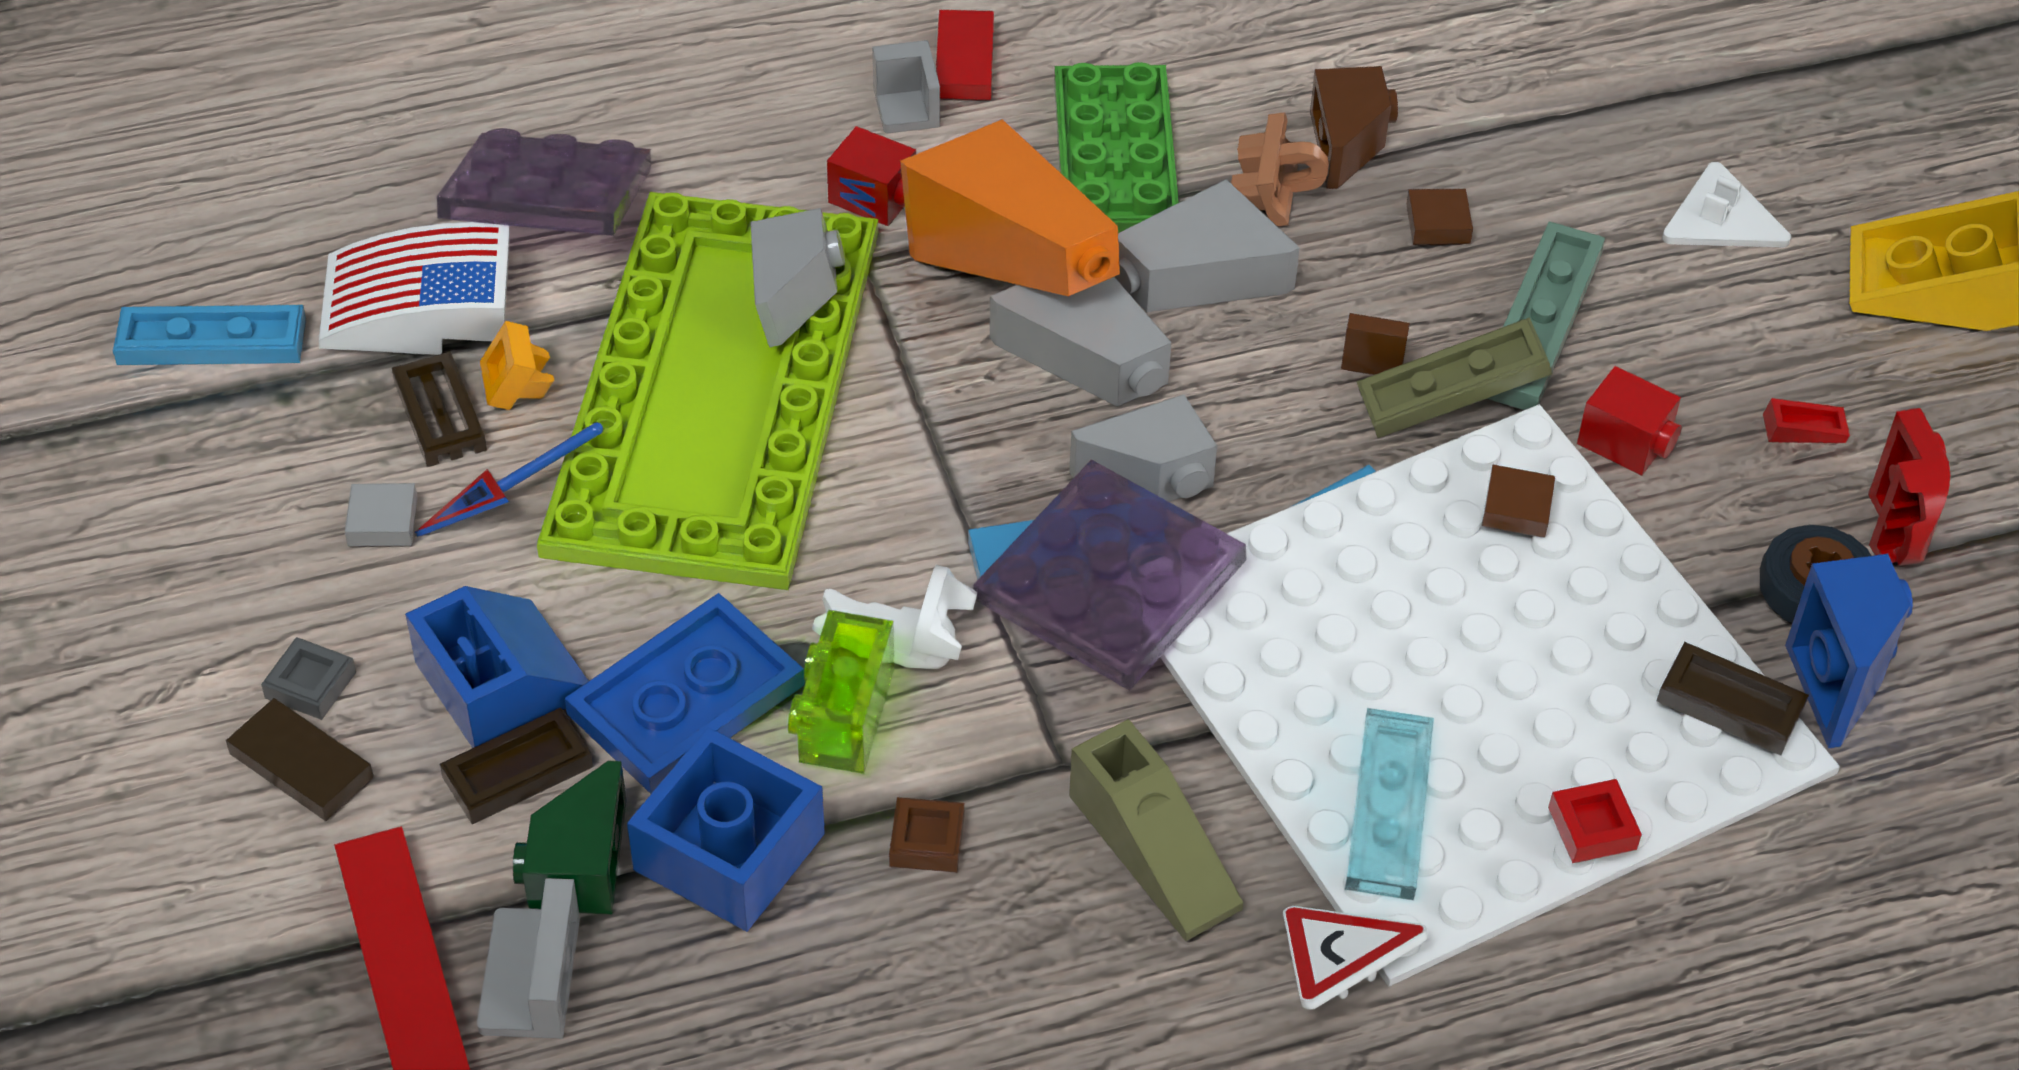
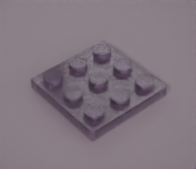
(545, 182)
(1110, 574)

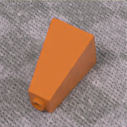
(1005, 215)

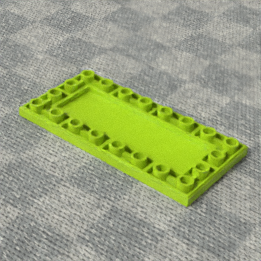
(703, 422)

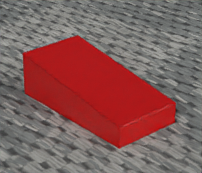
(1805, 422)

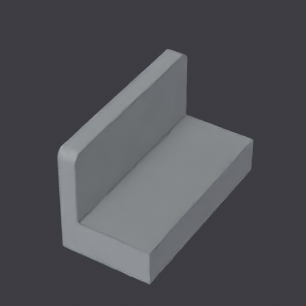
(531, 966)

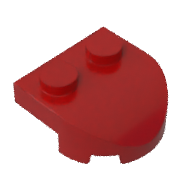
(1909, 489)

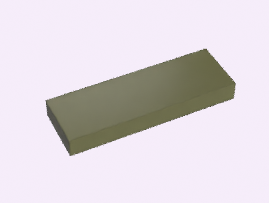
(1454, 377)

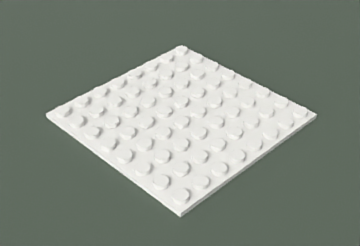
(1518, 648)

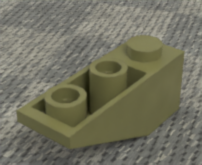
(1151, 828)

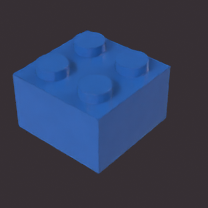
(726, 828)

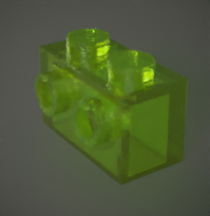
(843, 691)

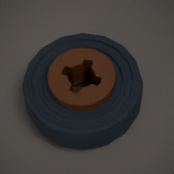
(1790, 559)

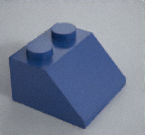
(1847, 637)

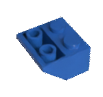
(491, 660)

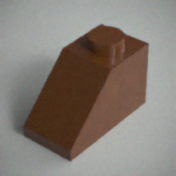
(1351, 117)

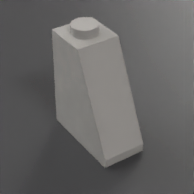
(1206, 253)
(1089, 339)

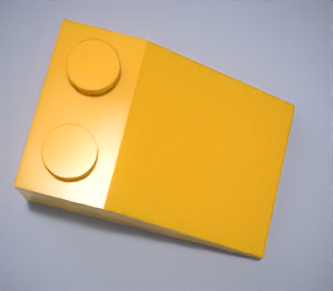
(1941, 265)

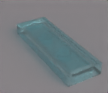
(1389, 804)

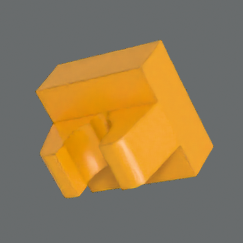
(514, 367)

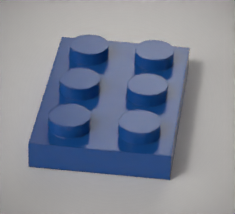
(691, 676)

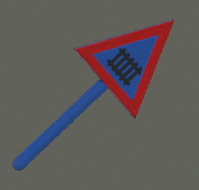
(486, 493)

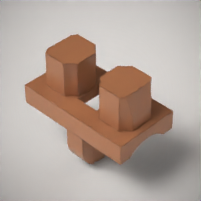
(1271, 169)

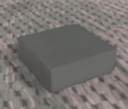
(309, 678)

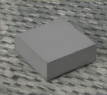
(381, 514)

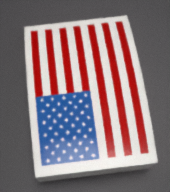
(416, 289)

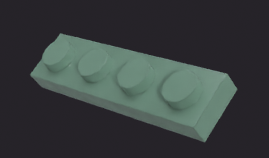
(1552, 298)

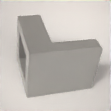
(906, 86)

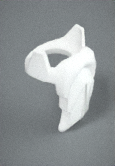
(923, 635)

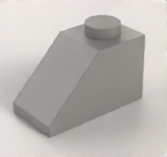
(793, 270)
(1153, 446)

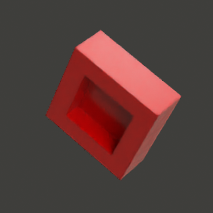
(1594, 820)

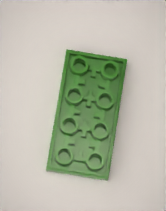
(1117, 138)

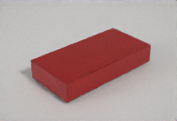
(965, 54)

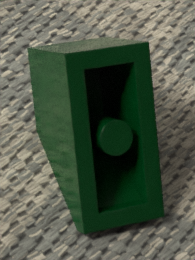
(577, 840)

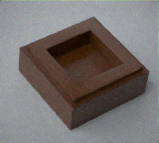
(1439, 216)
(1374, 344)
(1518, 501)
(926, 834)

